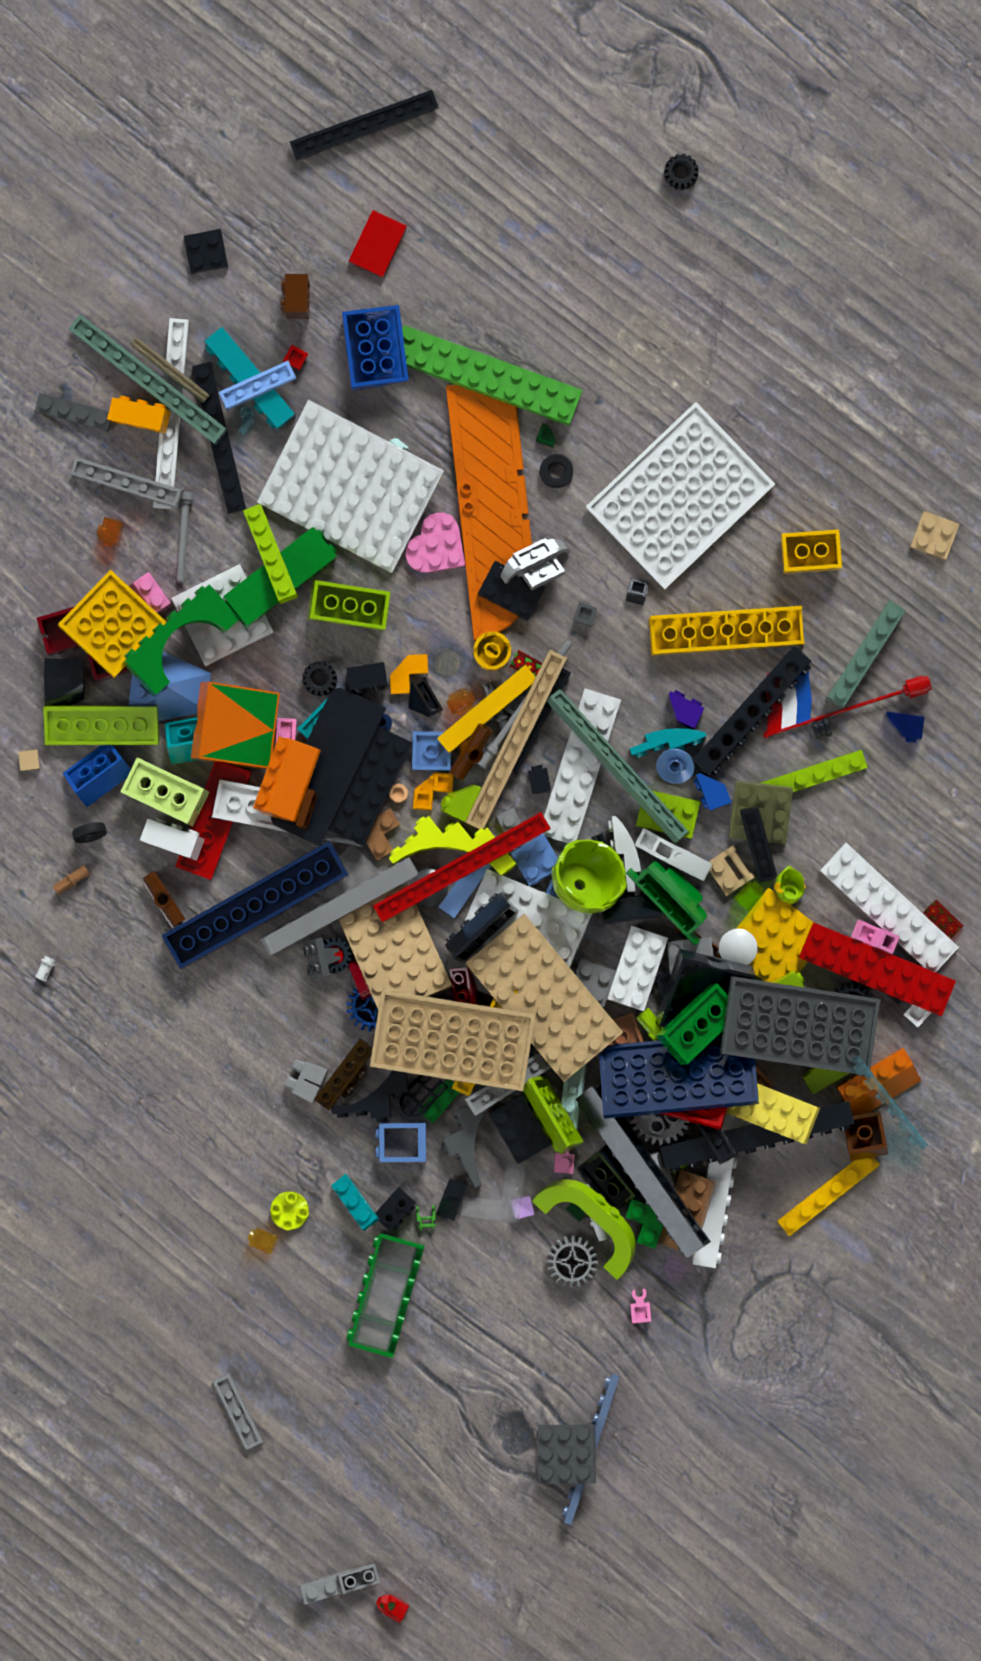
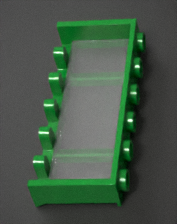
(385, 1294)

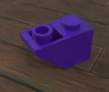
(684, 710)

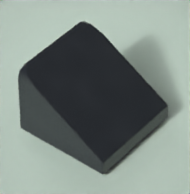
(637, 591)

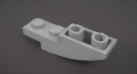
(339, 1583)

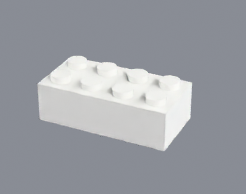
(637, 968)

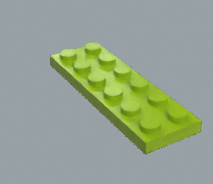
(101, 725)

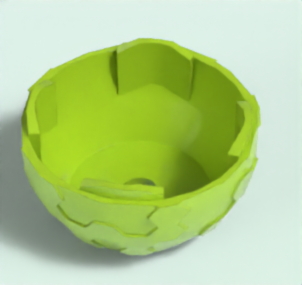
(596, 869)

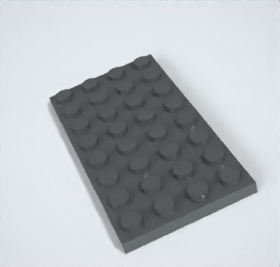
(798, 1025)

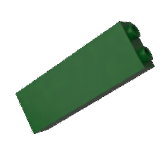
(303, 561)

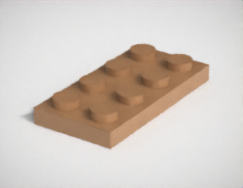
(696, 1194)

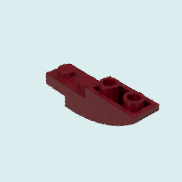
(464, 986)

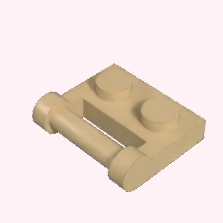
(723, 873)

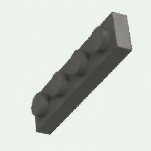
(72, 412)

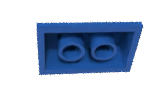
(97, 773)

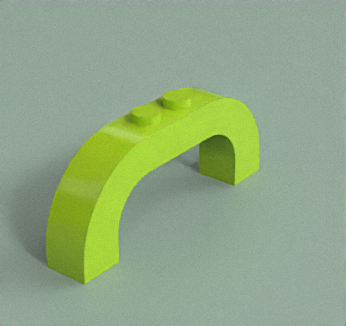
(600, 1211)

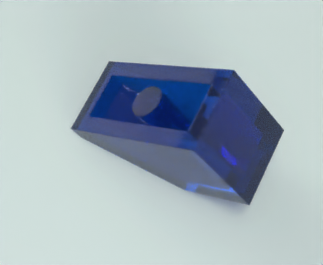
(906, 725)

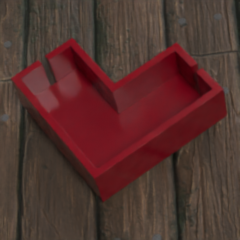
(60, 642)

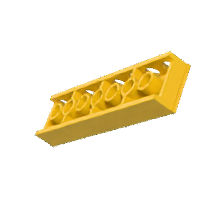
(726, 630)

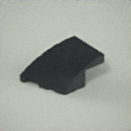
(63, 682)

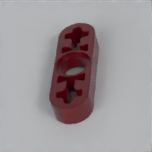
(359, 979)

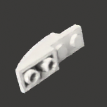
(624, 846)
(673, 854)

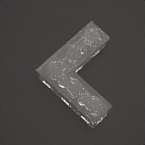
(505, 1210)

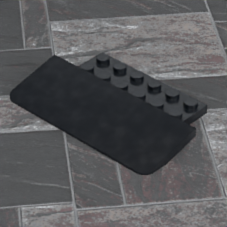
(352, 769)

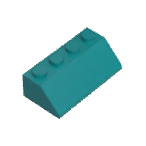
(180, 740)

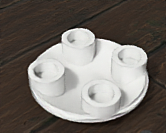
(738, 946)

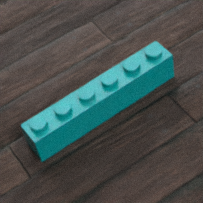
(241, 368)

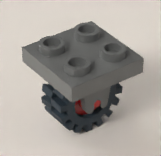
(326, 956)

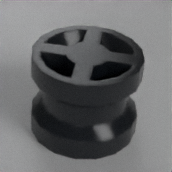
(821, 728)

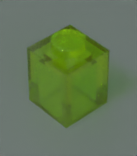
(749, 895)

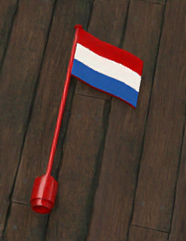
(796, 706)

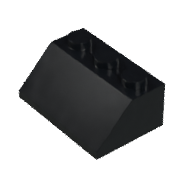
(631, 909)
(608, 1178)

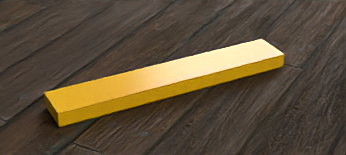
(487, 708)

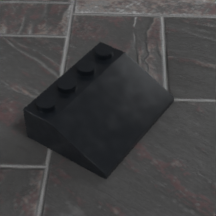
(481, 927)

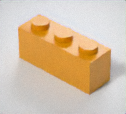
(139, 414)

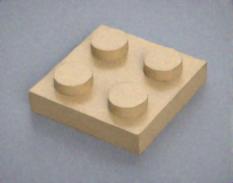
(934, 535)

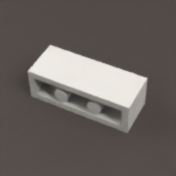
(172, 838)

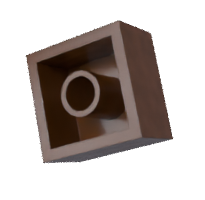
(297, 296)
(866, 1137)

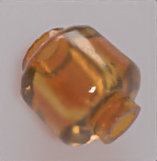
(461, 701)

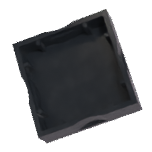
(691, 976)

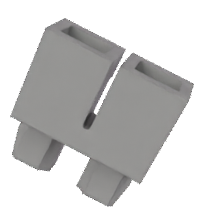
(302, 1087)

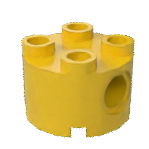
(492, 651)

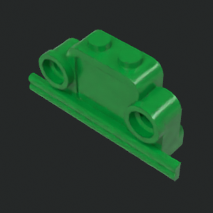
(673, 896)

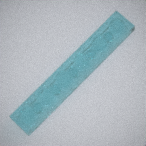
(883, 1097)

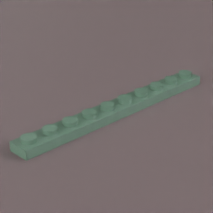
(147, 379)
(617, 766)

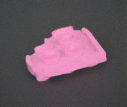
(437, 546)

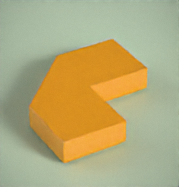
(410, 665)
(435, 783)

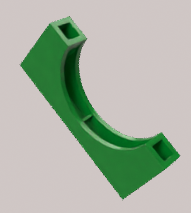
(147, 659)

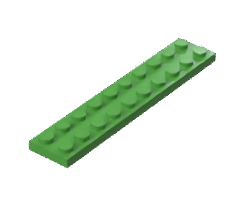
(490, 376)

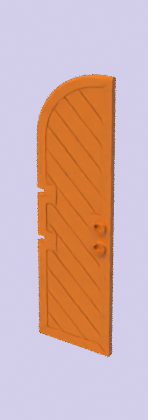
(489, 494)

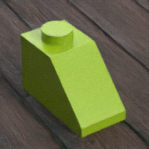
(460, 802)

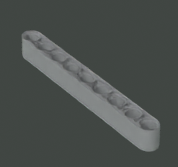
(339, 906)

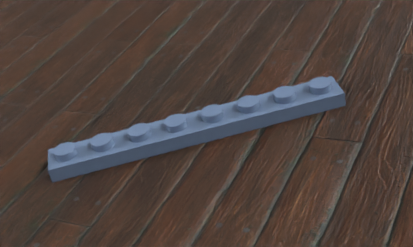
(599, 1420)

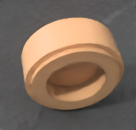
(398, 793)

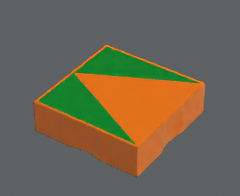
(235, 725)

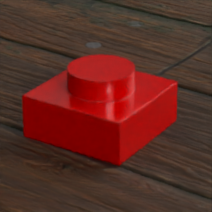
(296, 357)

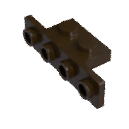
(346, 1075)

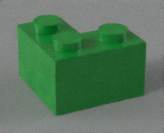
(650, 1228)

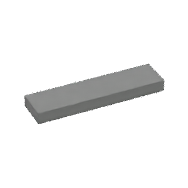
(237, 1411)

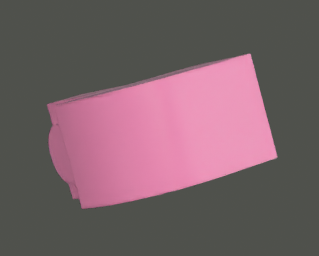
(875, 936)

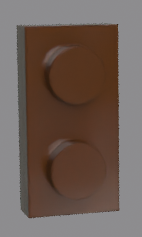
(308, 804)

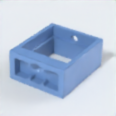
(380, 1134)

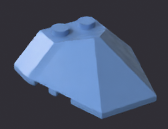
(177, 697)

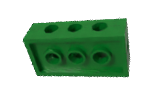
(686, 1022)

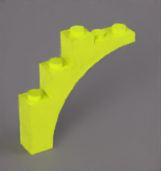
(454, 838)

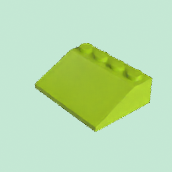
(552, 1114)

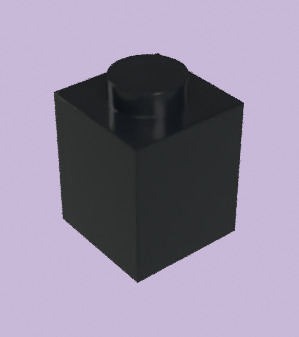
(539, 779)

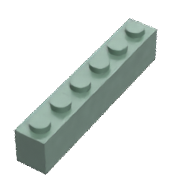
(865, 654)

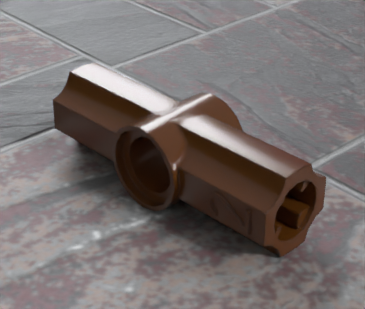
(471, 751)
(170, 909)

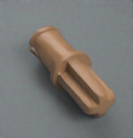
(70, 880)

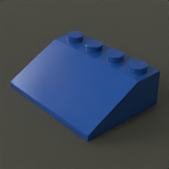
(375, 347)

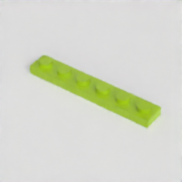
(270, 554)
(821, 772)

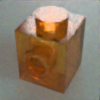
(110, 532)

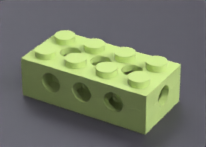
(169, 804)

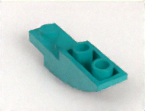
(675, 738)

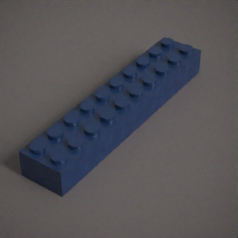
(255, 905)

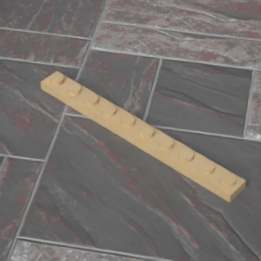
(516, 739)

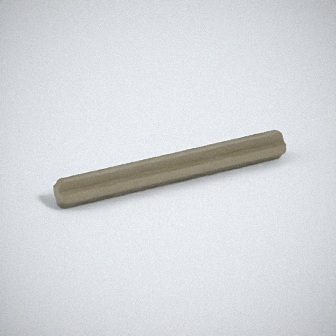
(170, 370)

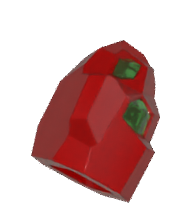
(392, 1607)

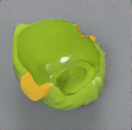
(790, 885)

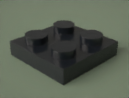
(205, 251)

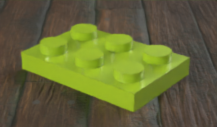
(682, 808)

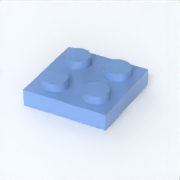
(429, 752)
(535, 860)

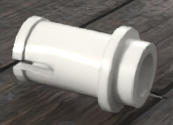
(45, 968)

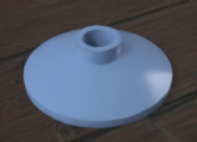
(675, 773)

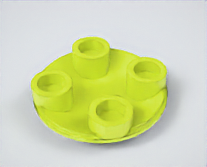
(289, 1210)

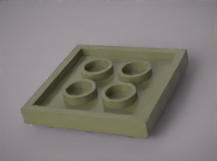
(774, 806)

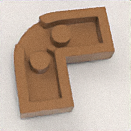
(376, 840)

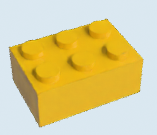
(811, 551)

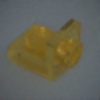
(262, 1240)

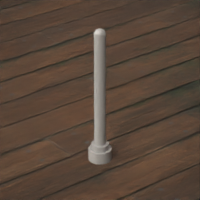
(186, 499)

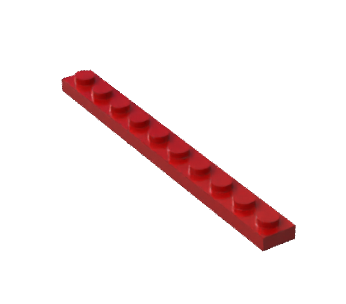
(461, 867)

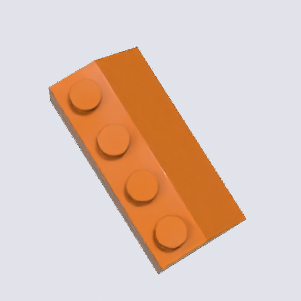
(286, 779)
(893, 1072)

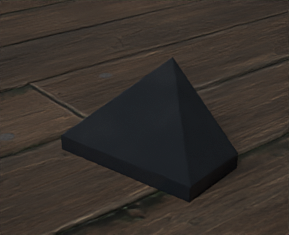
(423, 698)

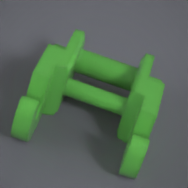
(419, 1218)

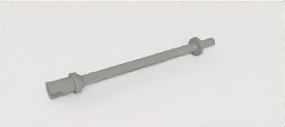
(492, 749)

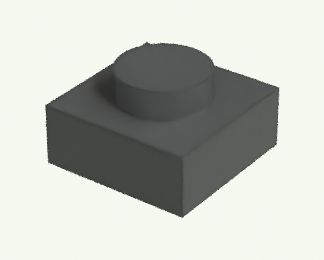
(585, 614)

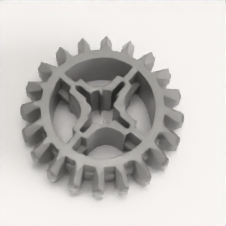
(572, 1278)

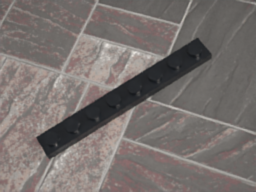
(364, 125)
(222, 450)

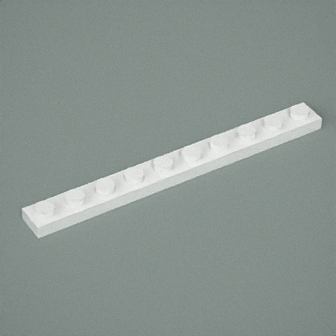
(169, 442)

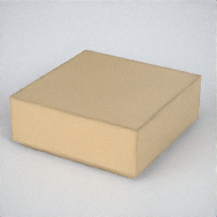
(29, 760)

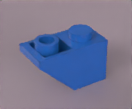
(713, 792)

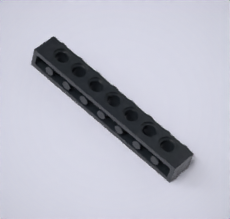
(793, 657)

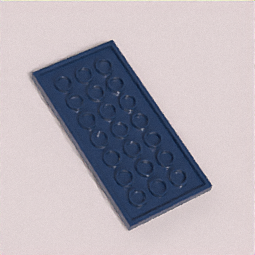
(649, 1080)

